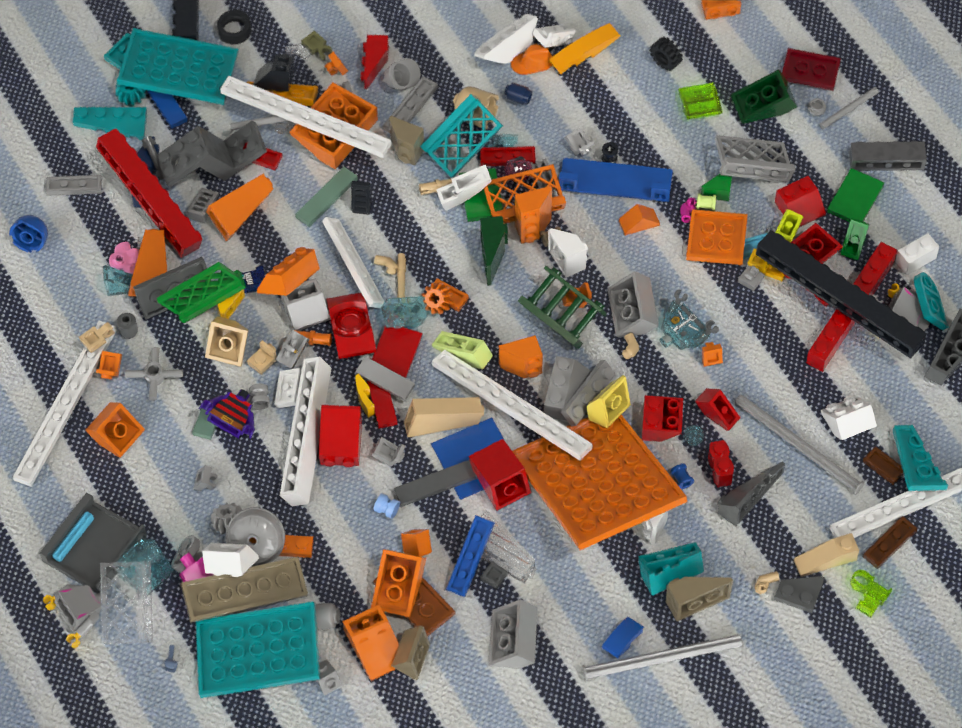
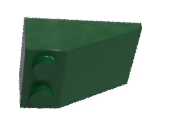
(764, 98)
(493, 240)

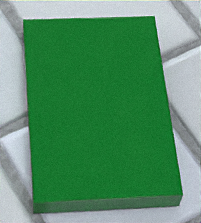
(855, 196)
(477, 206)

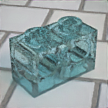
(403, 308)

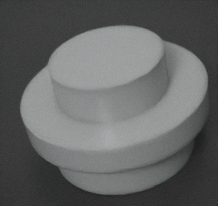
(817, 107)

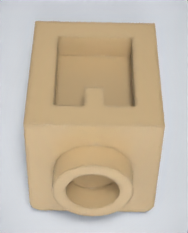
(263, 357)

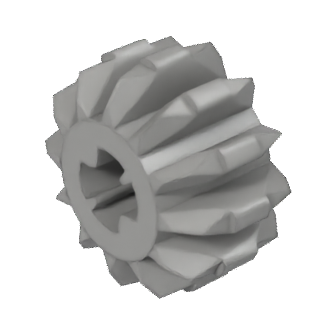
(222, 516)

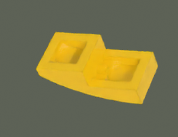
(764, 267)
(363, 393)

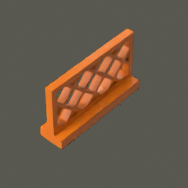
(558, 202)

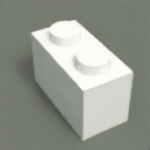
(917, 254)

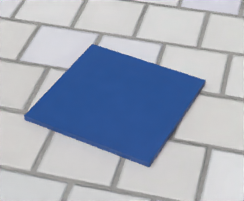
(462, 444)

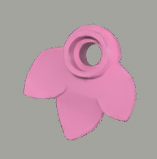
(127, 257)

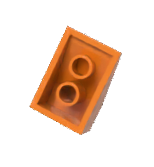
(398, 582)

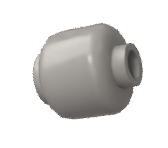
(327, 616)

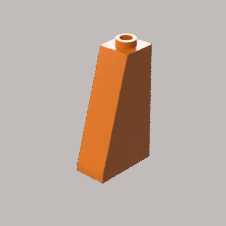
(236, 207)
(150, 260)

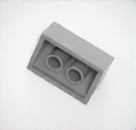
(633, 305)
(563, 384)
(513, 635)

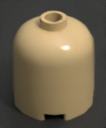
(487, 99)

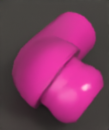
(686, 209)

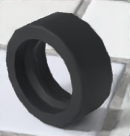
(234, 16)

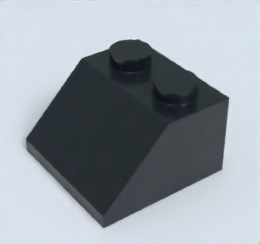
(276, 73)

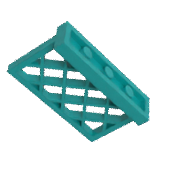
(454, 122)

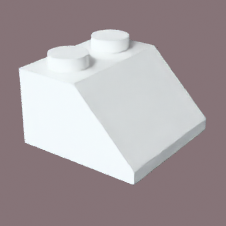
(567, 251)

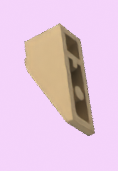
(828, 555)

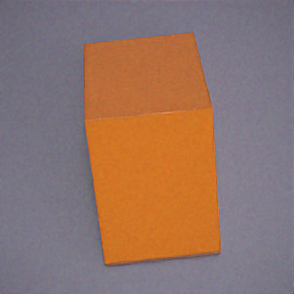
(638, 219)

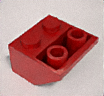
(661, 418)

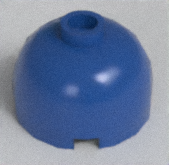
(29, 233)

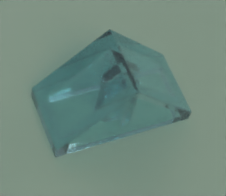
(116, 281)

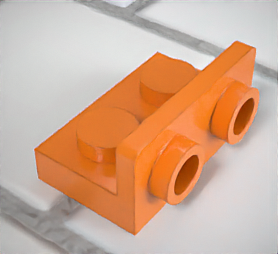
(720, 8)

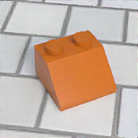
(522, 357)
(115, 429)

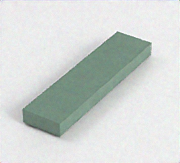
(326, 197)

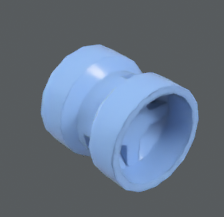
(387, 506)

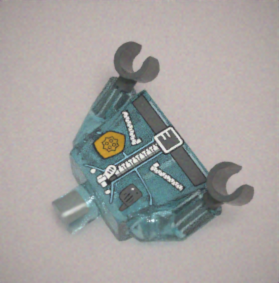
(683, 326)

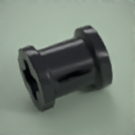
(612, 153)

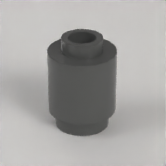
(127, 325)

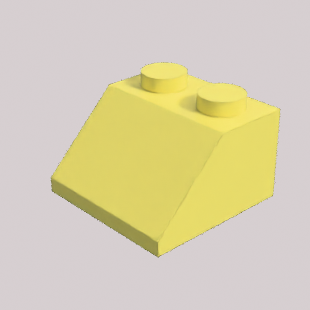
(609, 403)

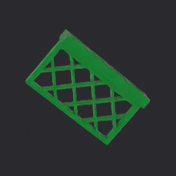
(210, 295)

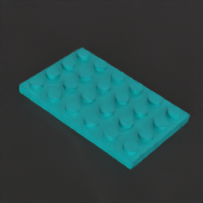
(177, 66)
(257, 649)

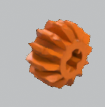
(441, 304)

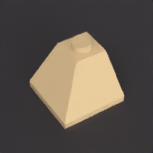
(226, 341)

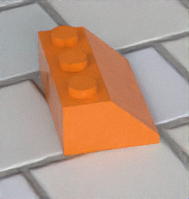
(532, 213)
(290, 273)

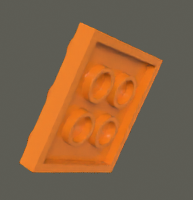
(717, 237)

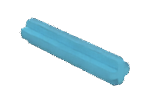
(73, 536)

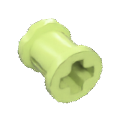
(706, 202)

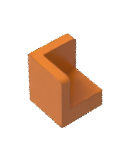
(416, 542)

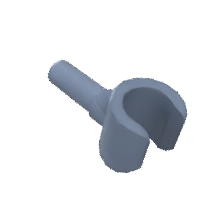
(170, 664)

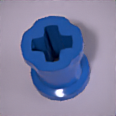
(682, 476)

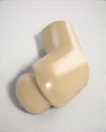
(388, 262)
(632, 347)
(764, 580)

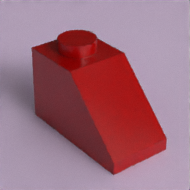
(717, 408)

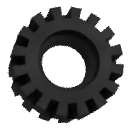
(666, 53)

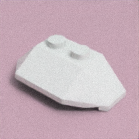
(509, 41)

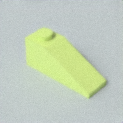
(467, 349)

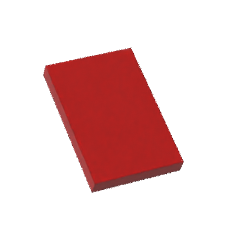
(397, 349)

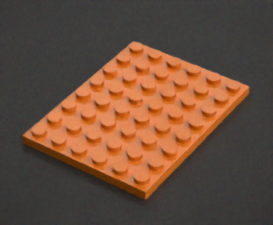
(606, 489)

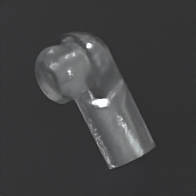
(298, 49)

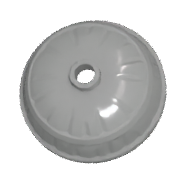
(262, 526)

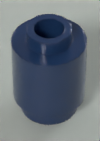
(518, 93)

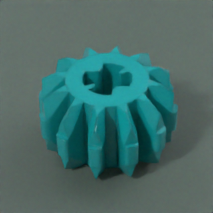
(129, 95)

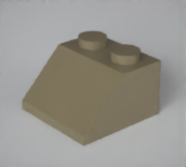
(406, 140)

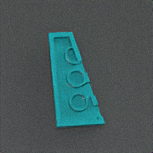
(127, 120)
(916, 462)

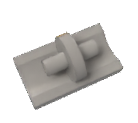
(292, 349)

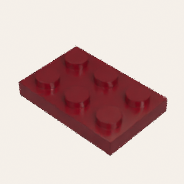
(811, 69)

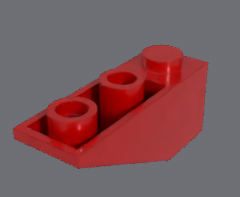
(376, 57)

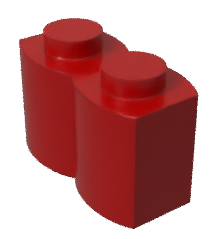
(720, 463)

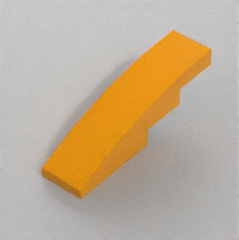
(586, 46)

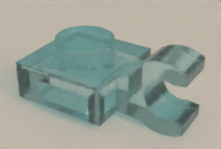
(507, 140)

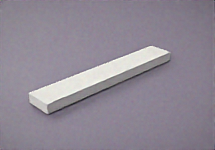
(353, 262)

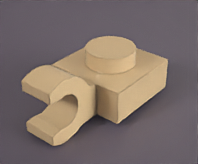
(95, 338)

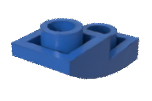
(622, 636)

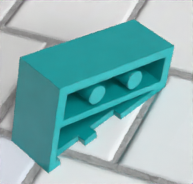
(669, 564)

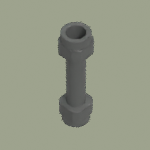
(149, 143)

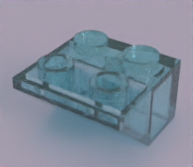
(148, 551)

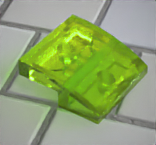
(700, 101)

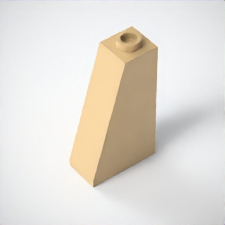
(442, 414)

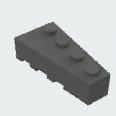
(949, 354)

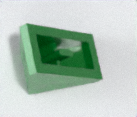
(718, 186)

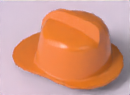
(532, 60)

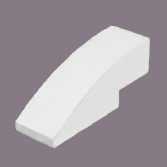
(464, 187)

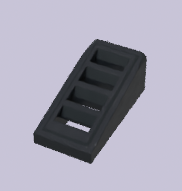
(361, 200)

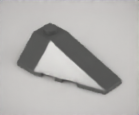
(746, 496)

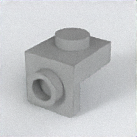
(579, 142)
(388, 452)
(329, 678)

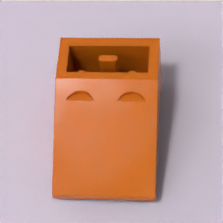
(372, 641)

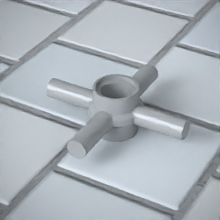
(152, 367)

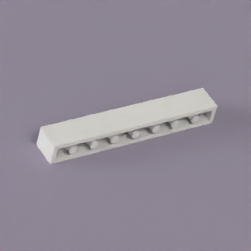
(305, 432)

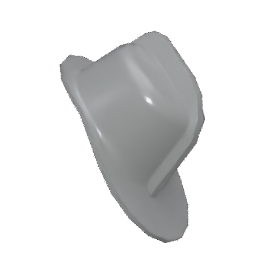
(402, 74)

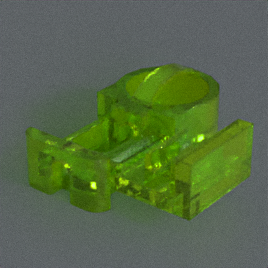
(874, 593)

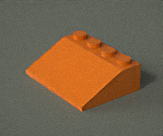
(345, 107)

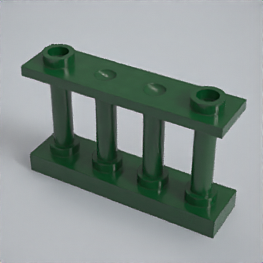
(560, 324)

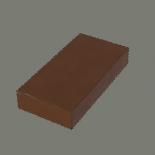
(883, 465)

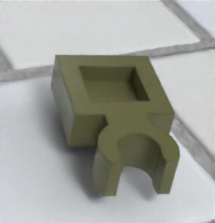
(316, 43)

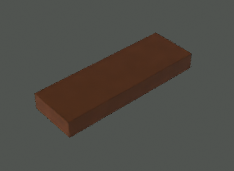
(890, 542)

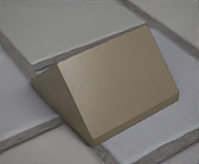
(412, 652)

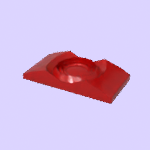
(351, 325)

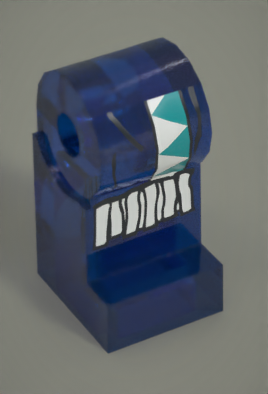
(253, 279)

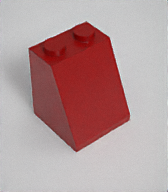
(340, 435)
(500, 474)

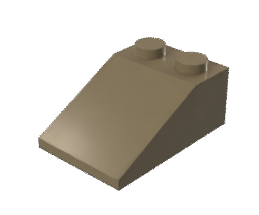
(695, 594)

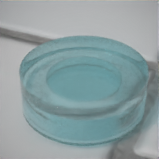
(694, 435)

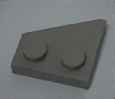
(800, 592)

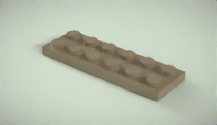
(256, 588)

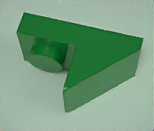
(855, 239)

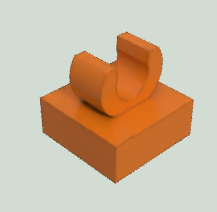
(335, 65)
(711, 354)

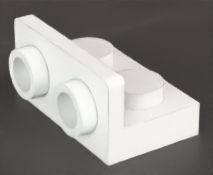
(553, 35)
(287, 388)

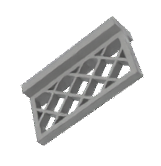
(753, 166)

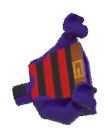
(231, 413)

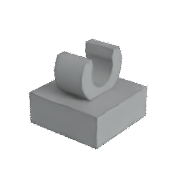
(751, 277)
(203, 478)

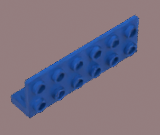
(615, 179)

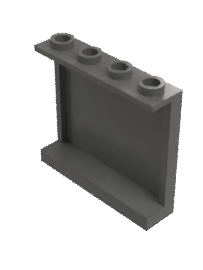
(102, 542)

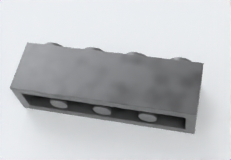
(887, 156)

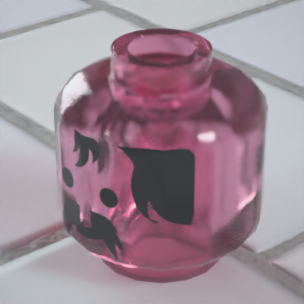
(517, 165)

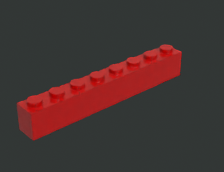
(149, 192)
(840, 324)

